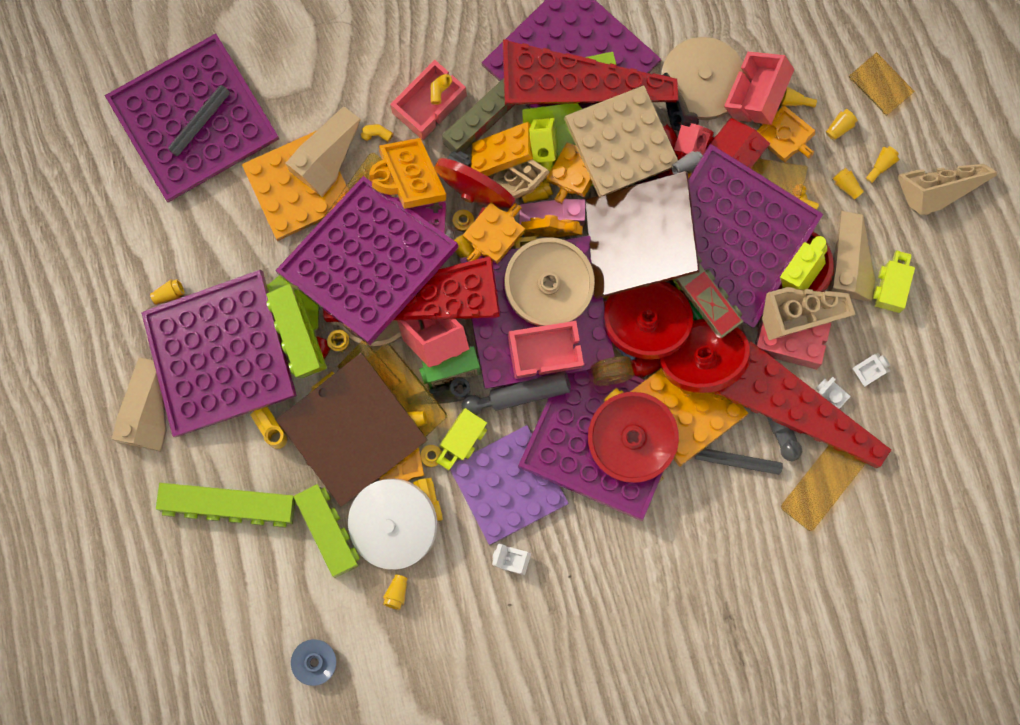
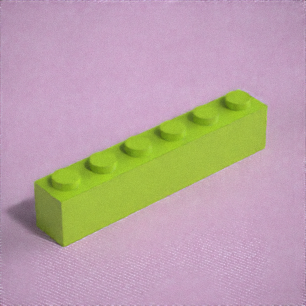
(225, 503)

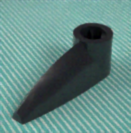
(679, 113)
(446, 394)

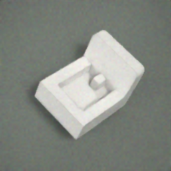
(511, 559)

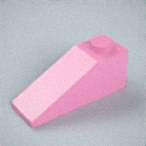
(569, 209)

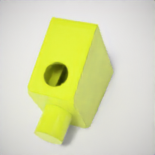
(543, 136)

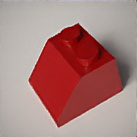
(740, 142)

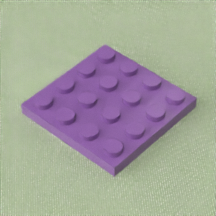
(500, 492)

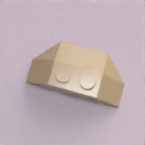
(522, 178)

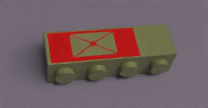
(477, 120)
(710, 301)

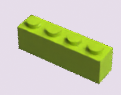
(296, 331)
(326, 531)

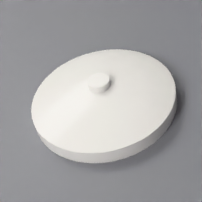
(392, 523)

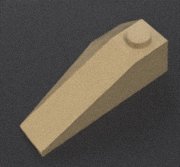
(322, 154)
(938, 189)
(852, 259)
(797, 310)
(142, 410)

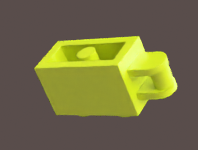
(805, 265)
(894, 283)
(461, 438)

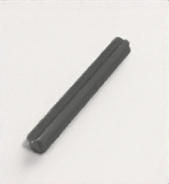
(198, 120)
(740, 461)

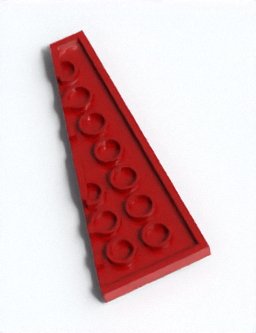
(552, 77)
(454, 293)
(790, 402)

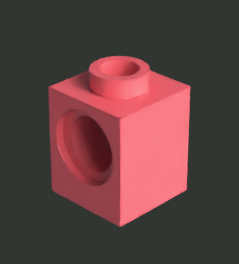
(692, 139)

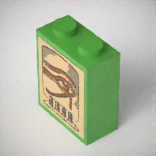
(461, 366)

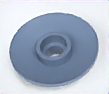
(302, 666)

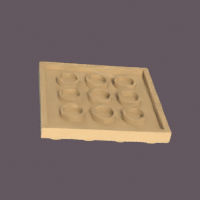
(621, 141)

